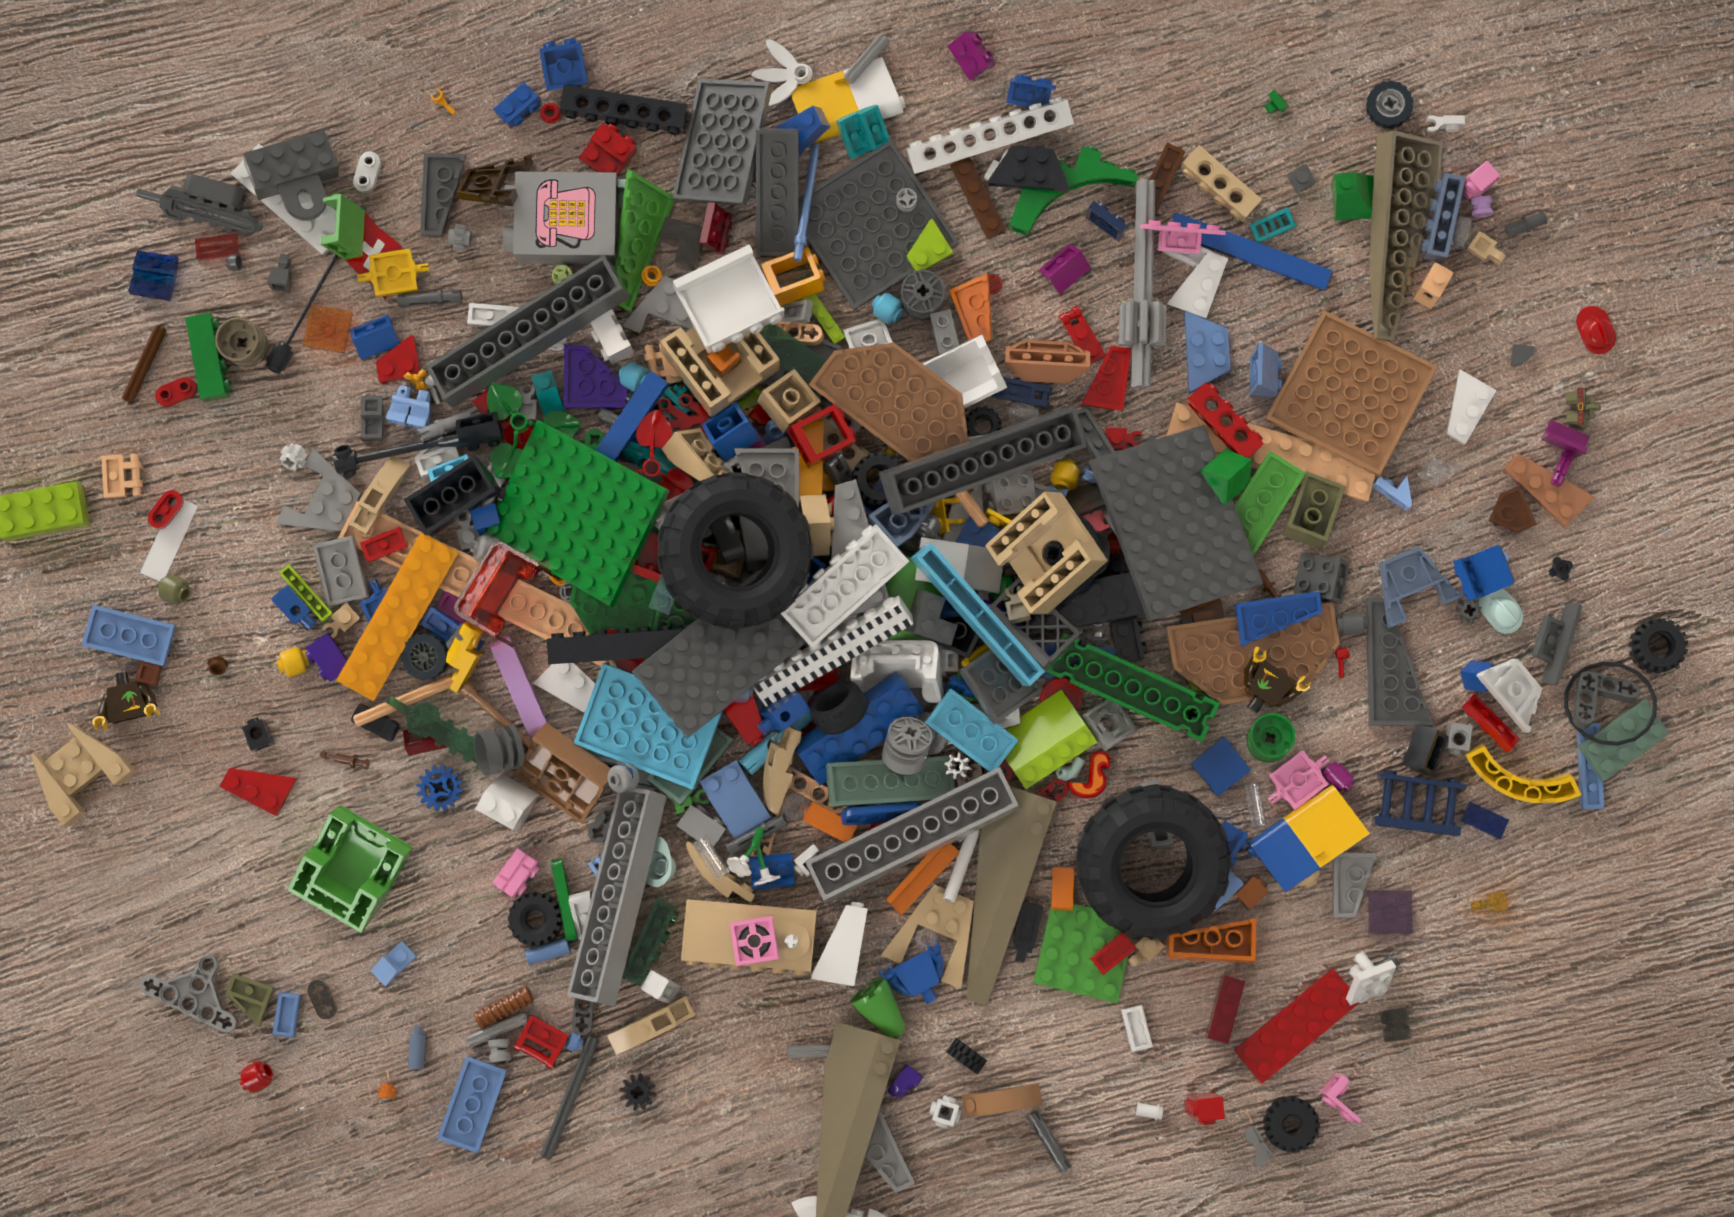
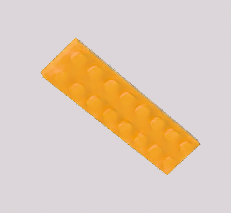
(397, 616)

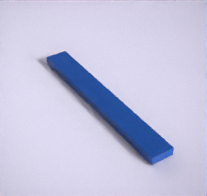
(1262, 255)

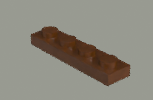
(1164, 172)
(978, 197)

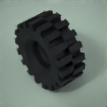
(519, 919)
(1291, 1107)

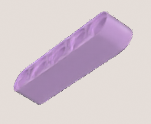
(519, 686)

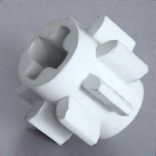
(293, 456)
(964, 767)

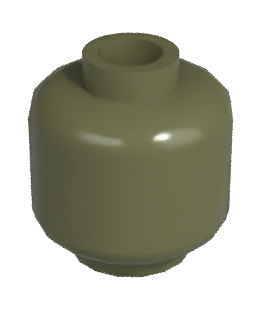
(174, 589)

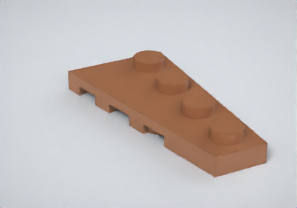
(1560, 502)

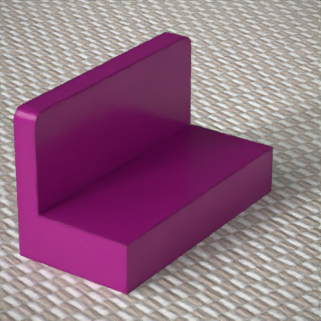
(1065, 268)
(1565, 438)

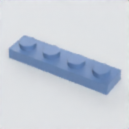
(1589, 783)

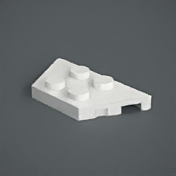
(1514, 690)

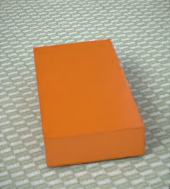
(1062, 888)

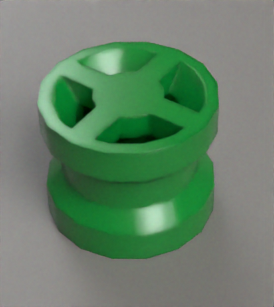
(589, 438)

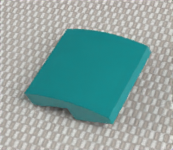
(863, 131)

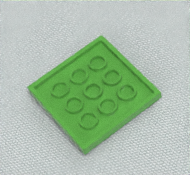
(1066, 950)

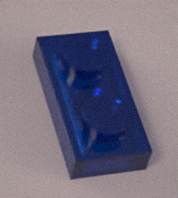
(1484, 820)

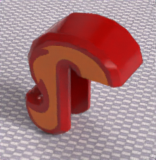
(1096, 777)

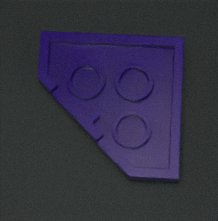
(590, 382)

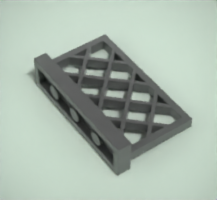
(1031, 646)

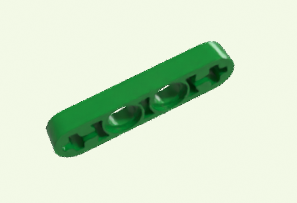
(563, 897)

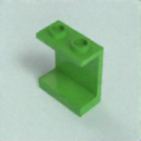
(349, 229)

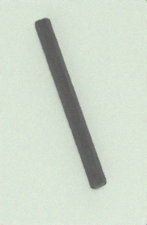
(569, 1098)

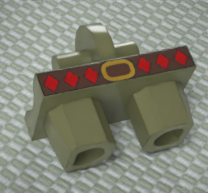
(1579, 398)

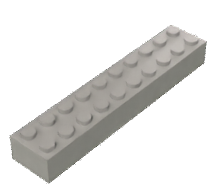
(912, 835)
(617, 896)

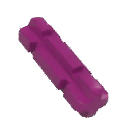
(1562, 468)

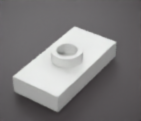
(1136, 1028)

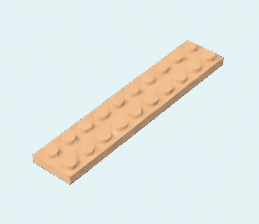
(1290, 448)

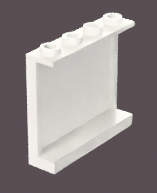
(728, 299)

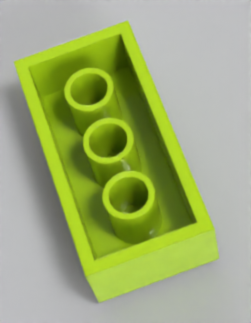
(43, 511)

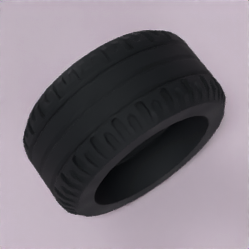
(839, 707)

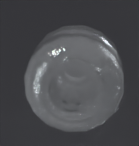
(794, 806)

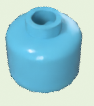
(887, 308)
(632, 375)

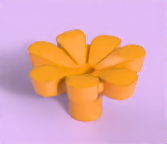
(418, 379)

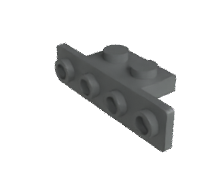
(1555, 640)

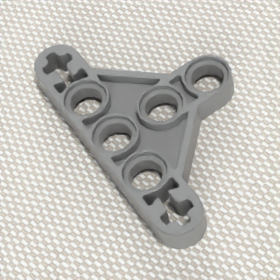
(184, 989)

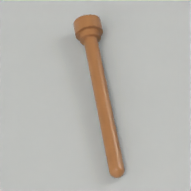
(470, 691)

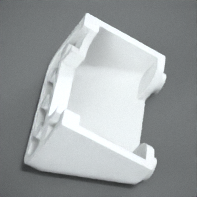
(912, 659)

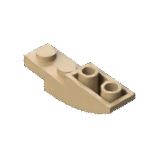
(378, 493)
(776, 777)
(724, 885)
(650, 1025)

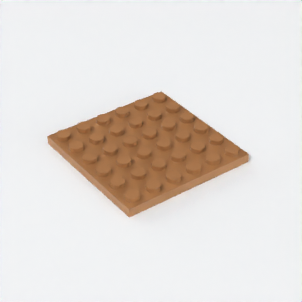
(1351, 393)

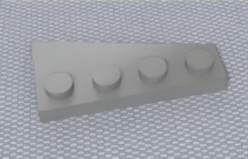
(887, 1157)

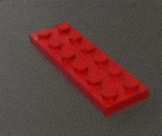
(1295, 1026)

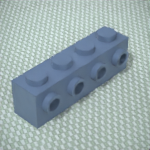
(1444, 217)

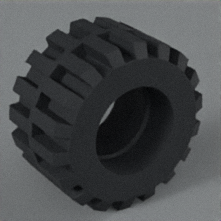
(867, 463)
(1675, 643)

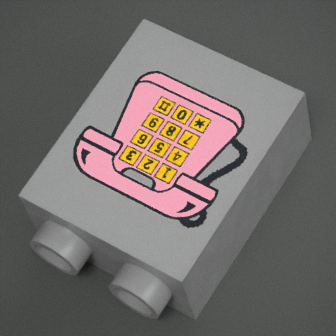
(564, 218)

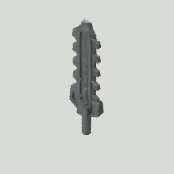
(179, 205)

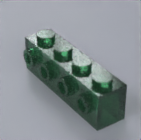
(648, 944)

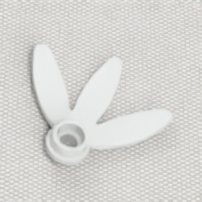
(790, 76)

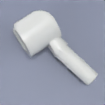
(430, 384)

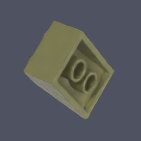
(1313, 510)

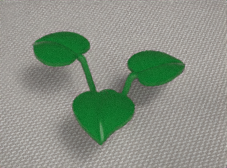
(506, 401)

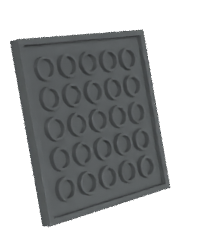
(861, 229)

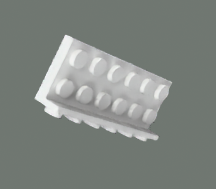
(844, 585)

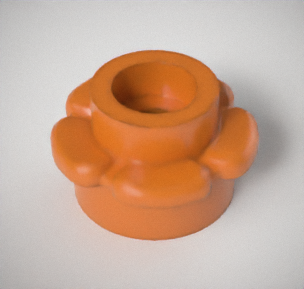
(387, 1091)

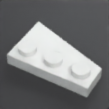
(1200, 287)

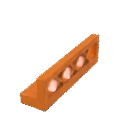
(921, 878)

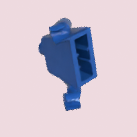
(917, 974)

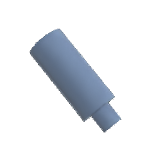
(417, 1049)

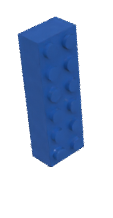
(886, 703)

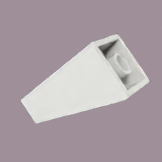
(843, 949)

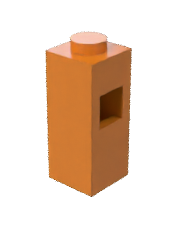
(828, 823)

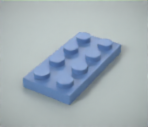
(128, 635)
(472, 1104)

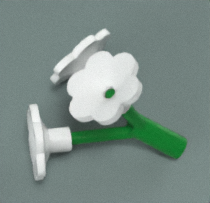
(740, 865)

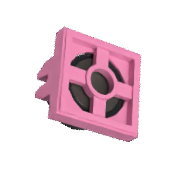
(754, 941)

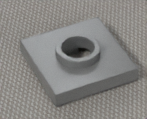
(1120, 721)

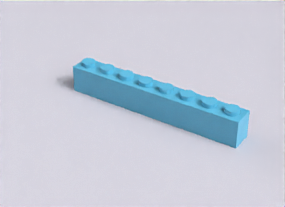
(977, 614)

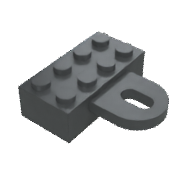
(291, 169)

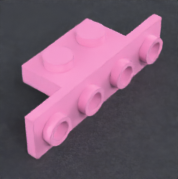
(1181, 239)

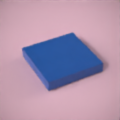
(1220, 766)

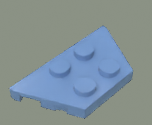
(1205, 350)

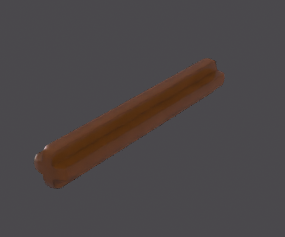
(144, 364)

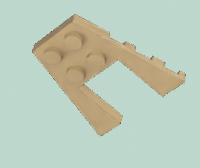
(944, 918)

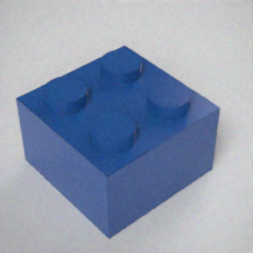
(730, 430)

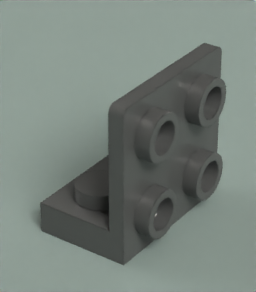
(1323, 575)

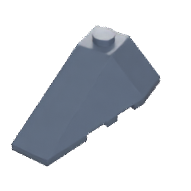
(901, 526)

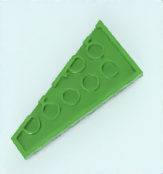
(639, 231)

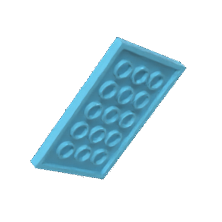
(635, 730)

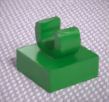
(1277, 102)

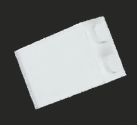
(507, 802)

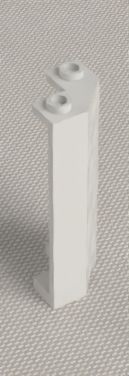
(969, 370)

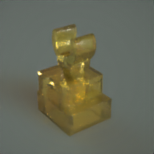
(1496, 902)

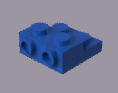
(563, 64)

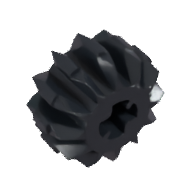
(643, 1097)

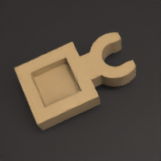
(343, 619)

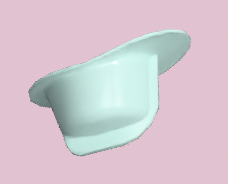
(1501, 611)
(662, 864)

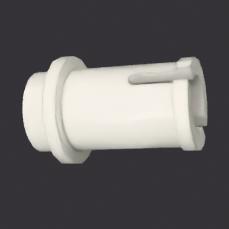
(1149, 1111)

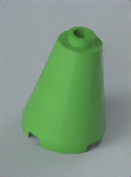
(880, 1008)

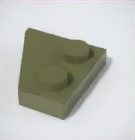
(250, 996)

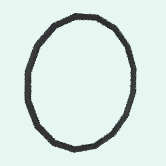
(1654, 712)

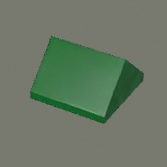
(1227, 474)

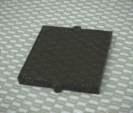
(1085, 499)

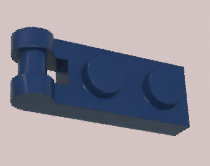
(1024, 393)

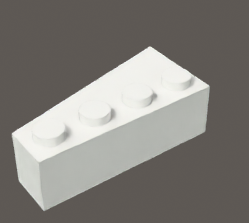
(612, 338)

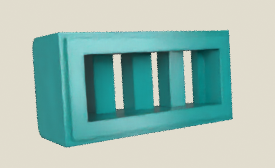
(1292, 225)

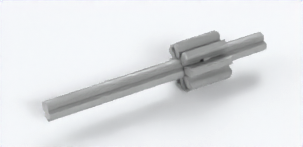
(1142, 320)

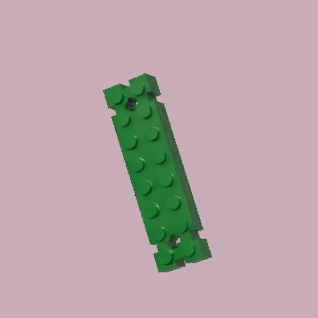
(1135, 688)

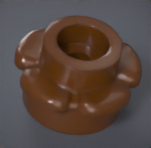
(217, 665)

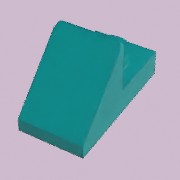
(547, 392)

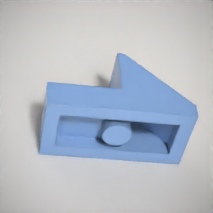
(1399, 495)
(393, 963)

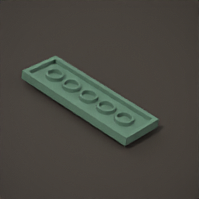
(877, 784)

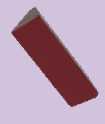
(415, 745)

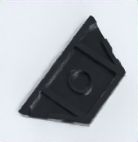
(1030, 169)

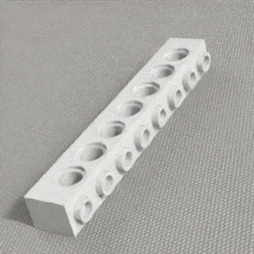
(1061, 119)

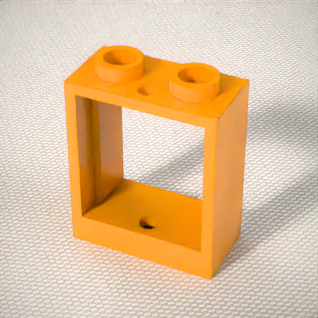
(799, 289)

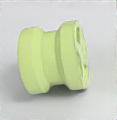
(560, 273)

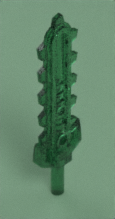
(425, 721)

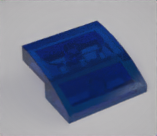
(153, 275)

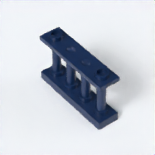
(1427, 823)

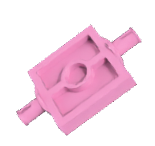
(1298, 779)

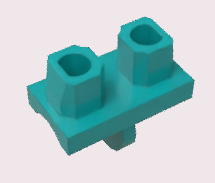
(675, 399)

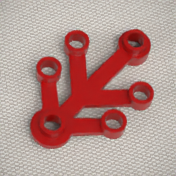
(684, 421)

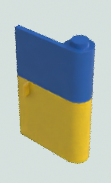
(1308, 838)

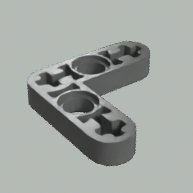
(1596, 688)

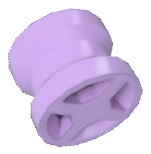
(1482, 206)

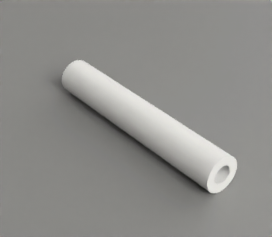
(960, 866)

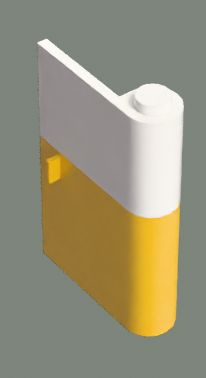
(840, 98)

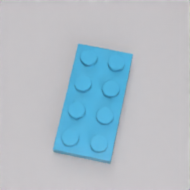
(971, 731)

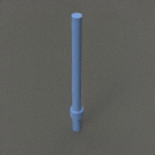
(801, 238)

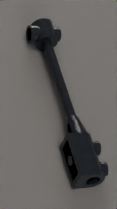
(468, 433)

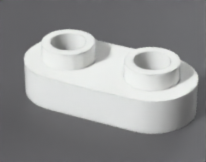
(367, 171)

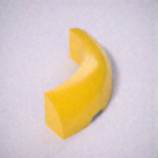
(1518, 787)

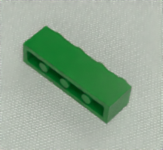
(207, 360)

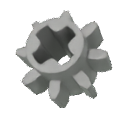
(460, 237)

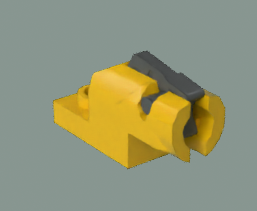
(462, 653)

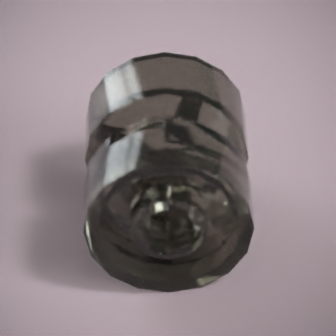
(1395, 1025)

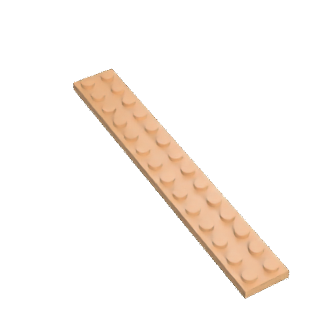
(524, 606)

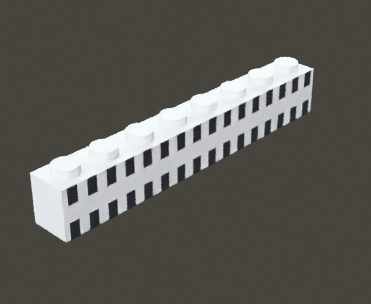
(834, 649)

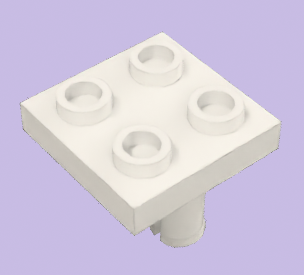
(1369, 979)

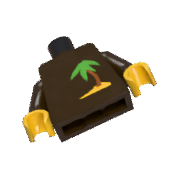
(1269, 684)
(125, 702)

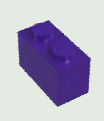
(327, 656)

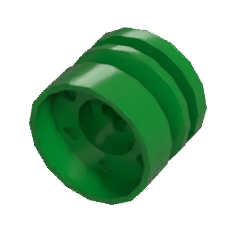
(1266, 726)

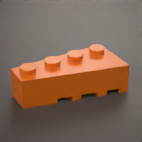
(1220, 943)

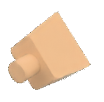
(1433, 284)

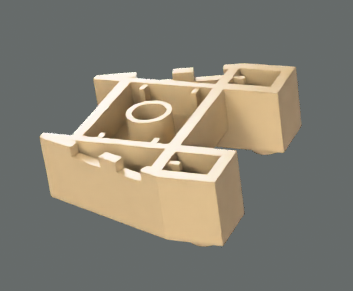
(74, 769)

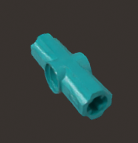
(638, 454)

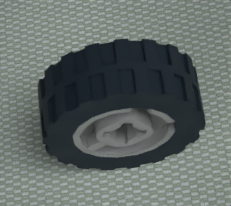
(1389, 104)

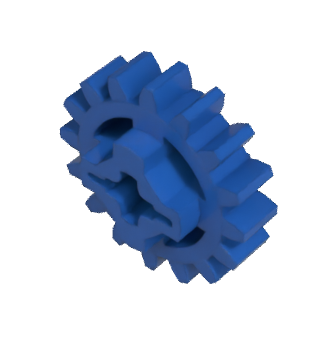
(434, 796)

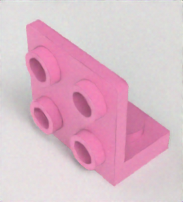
(1337, 1086)

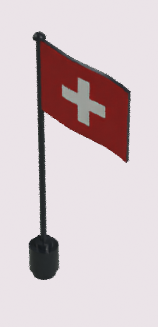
(374, 242)

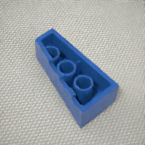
(811, 126)

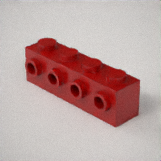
(1205, 1107)

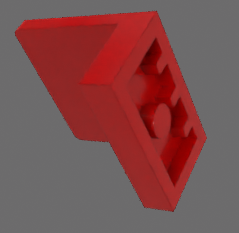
(646, 563)

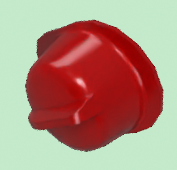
(1596, 329)

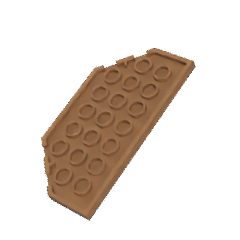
(894, 398)
(1214, 661)

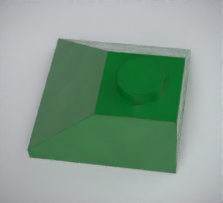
(1352, 196)

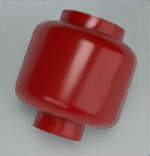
(256, 1077)

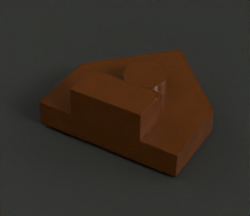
(1513, 511)
(1204, 612)

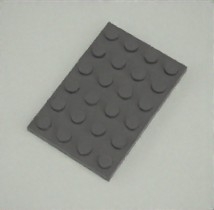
(722, 141)

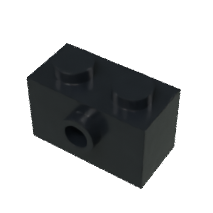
(1425, 750)

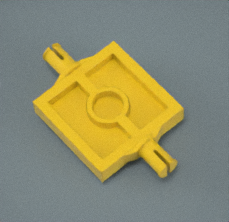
(393, 272)

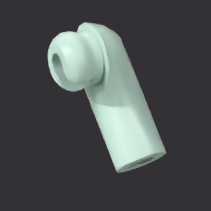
(1071, 772)

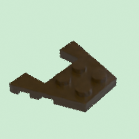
(485, 182)

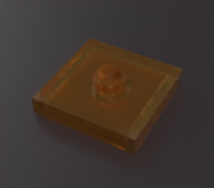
(327, 329)

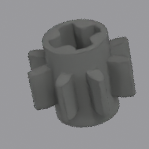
(1469, 606)

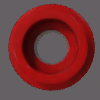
(550, 107)

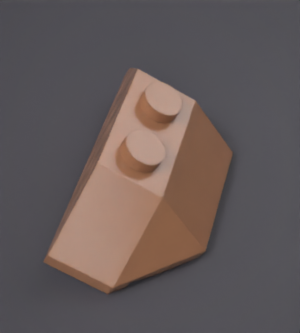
(1047, 361)

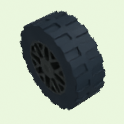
(425, 656)

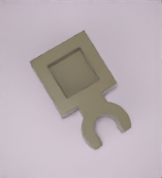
(1015, 608)

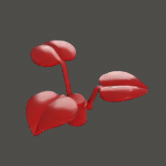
(656, 431)

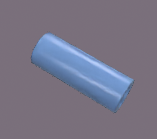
(547, 951)

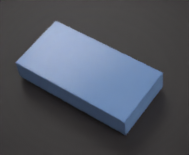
(286, 1014)

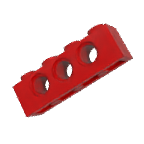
(1212, 419)

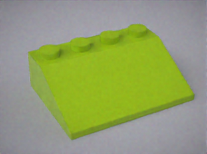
(1047, 739)

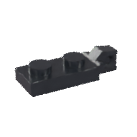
(1026, 929)

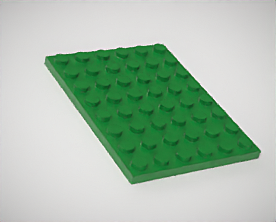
(577, 512)

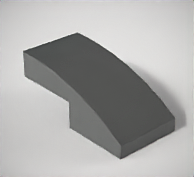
(372, 418)

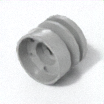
(907, 745)

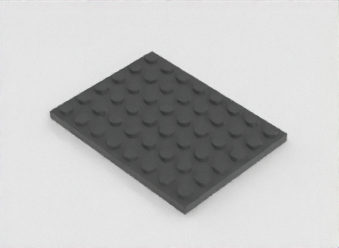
(1172, 524)

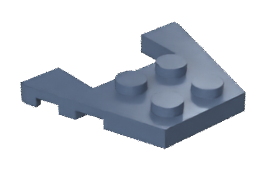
(1408, 575)

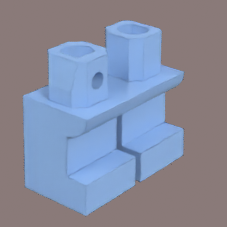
(410, 411)

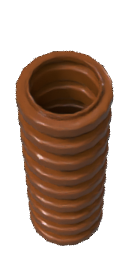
(503, 1007)

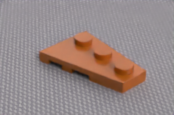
(974, 307)

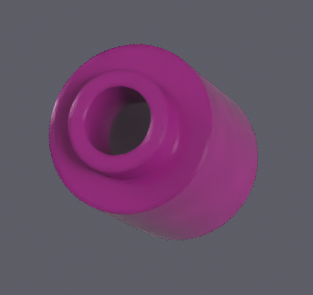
(1339, 776)

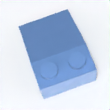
(1264, 372)
(735, 799)

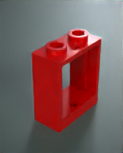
(805, 448)

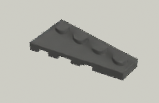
(439, 187)

